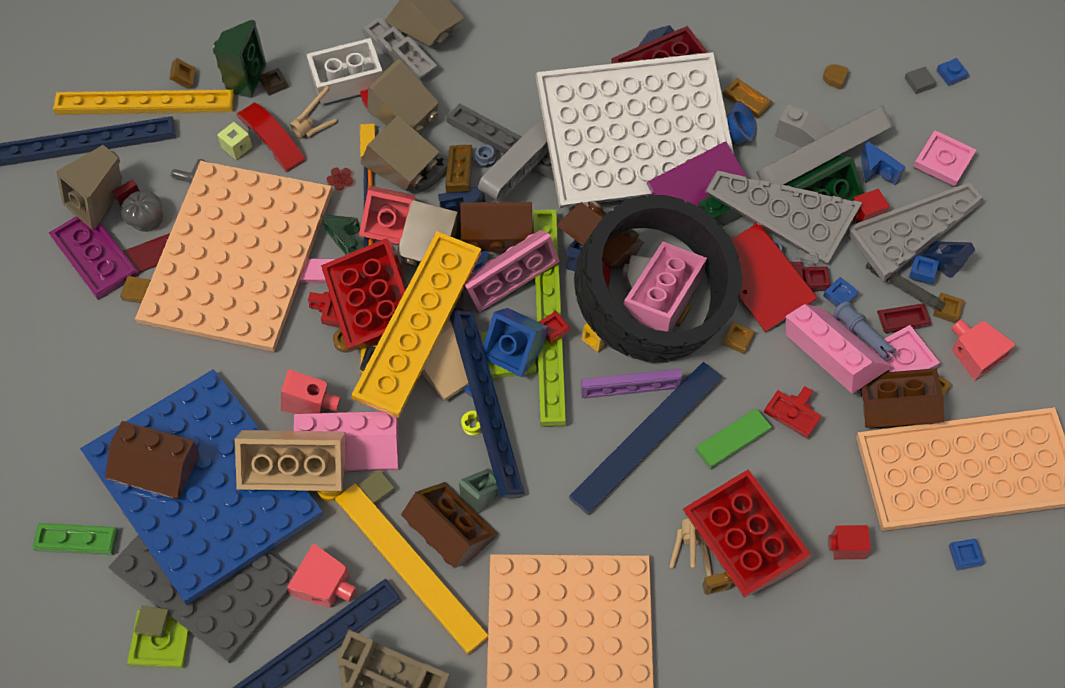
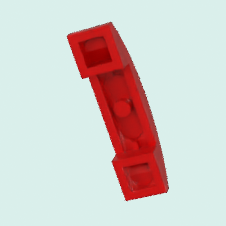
(272, 135)

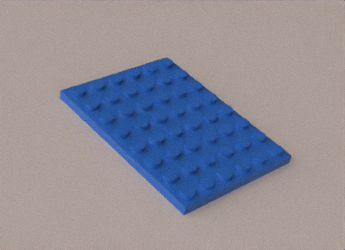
(213, 524)

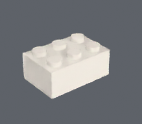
(344, 69)

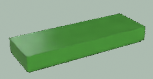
(733, 438)
(75, 539)

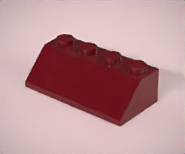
(674, 44)

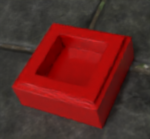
(557, 327)

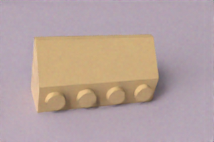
(290, 460)

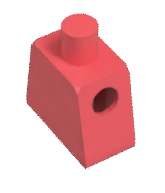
(980, 347)
(306, 395)
(321, 579)

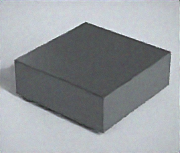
(920, 80)

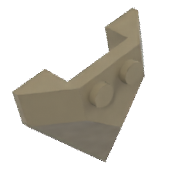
(371, 665)

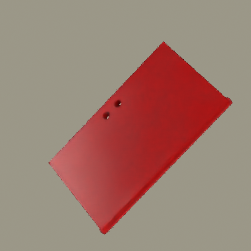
(769, 280)

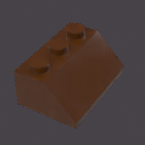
(583, 220)
(495, 224)
(903, 399)
(150, 460)
(448, 524)

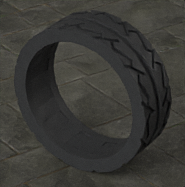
(701, 235)

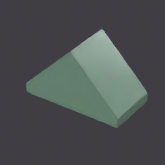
(478, 489)

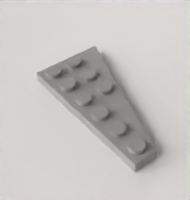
(794, 214)
(903, 233)

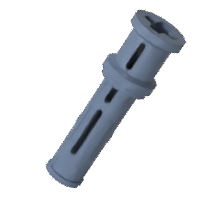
(858, 324)

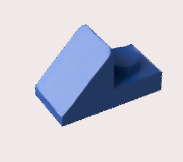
(877, 161)

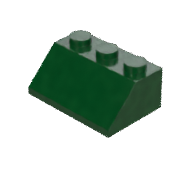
(240, 58)
(833, 178)

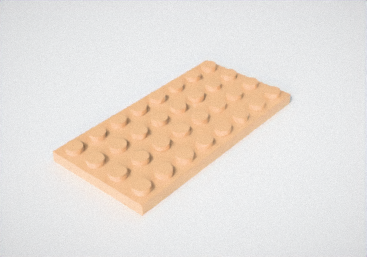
(965, 468)

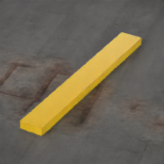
(144, 102)
(412, 569)

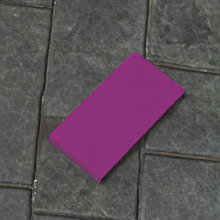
(692, 177)
(94, 256)

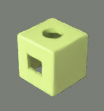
(232, 145)

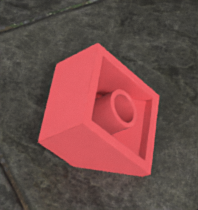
(385, 214)

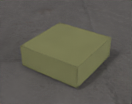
(376, 487)
(151, 622)

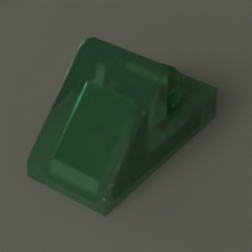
(341, 231)

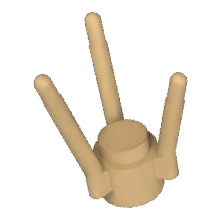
(302, 124)
(691, 537)

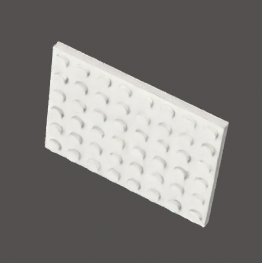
(628, 123)

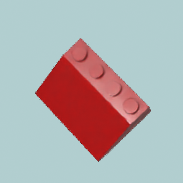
(365, 292)
(747, 534)

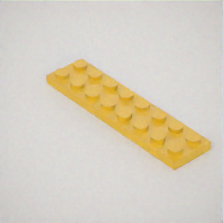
(416, 325)

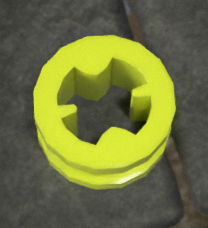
(465, 421)

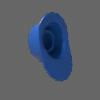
(741, 124)

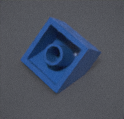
(514, 341)

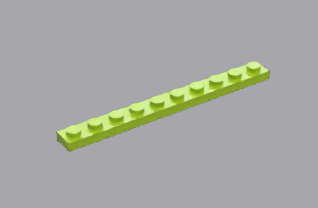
(551, 356)

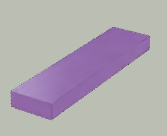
(630, 383)

